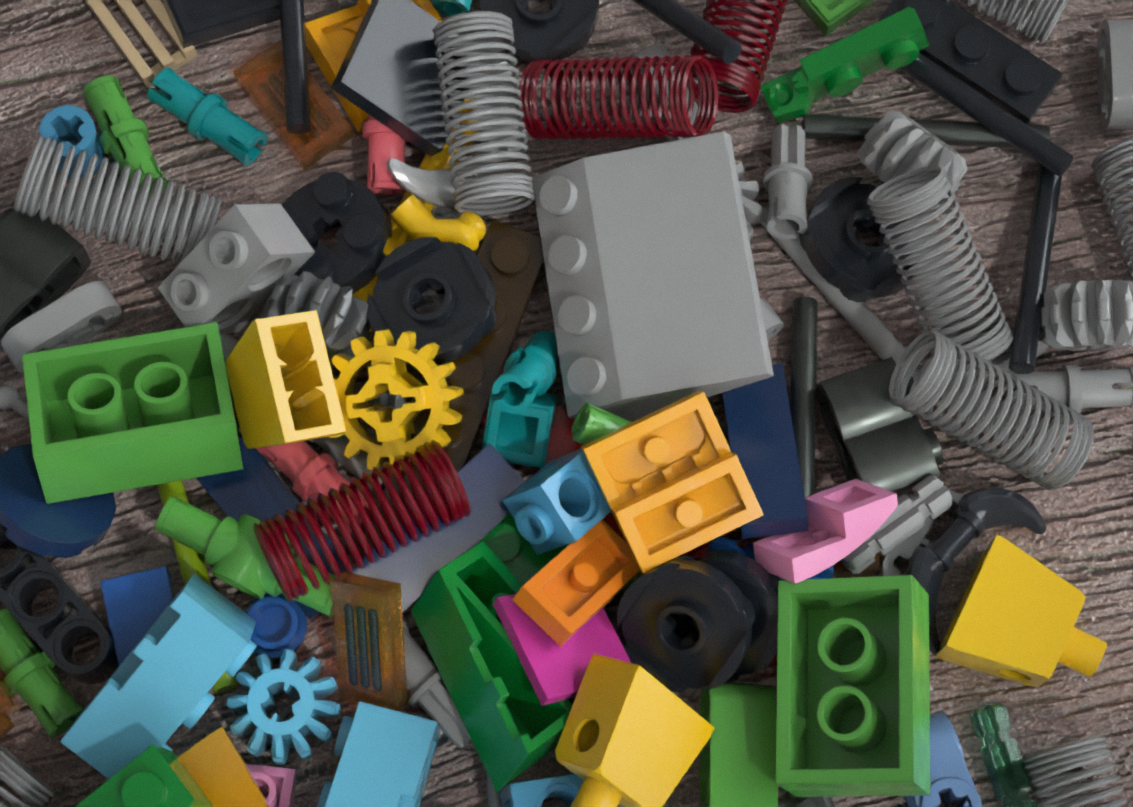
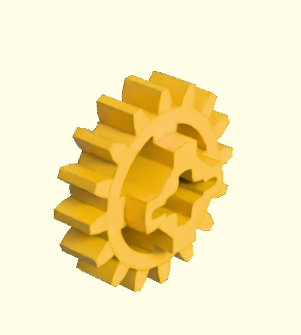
(390, 375)

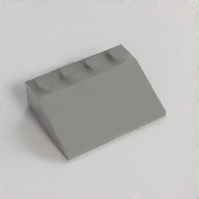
(651, 276)

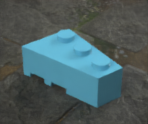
(163, 679)
(381, 759)

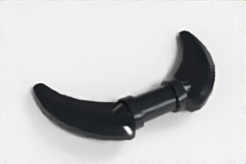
(977, 512)

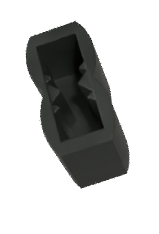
(35, 265)
(874, 435)

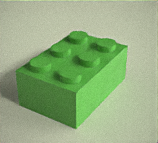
(130, 412)
(853, 687)

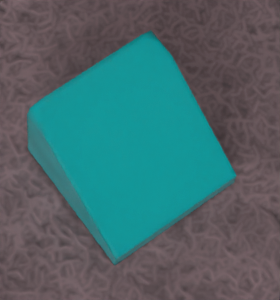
(522, 436)

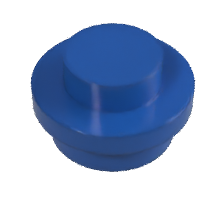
(278, 625)

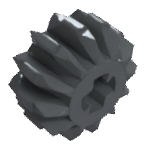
(338, 312)

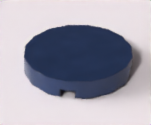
(45, 528)

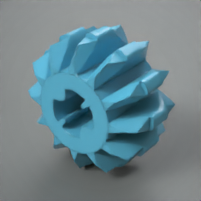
(262, 701)

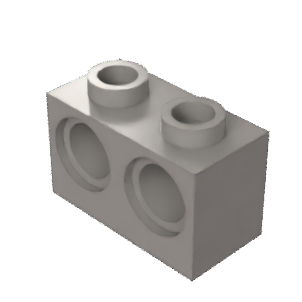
(236, 267)

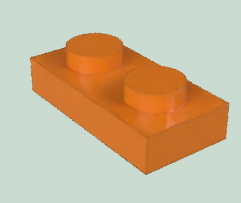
(578, 582)

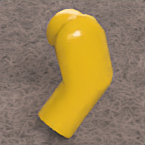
(420, 222)

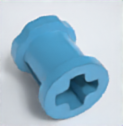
(75, 124)

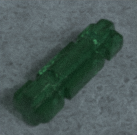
(1002, 756)

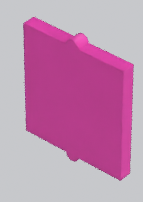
(551, 668)

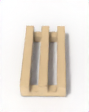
(126, 47)

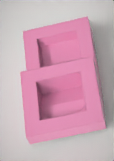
(837, 525)

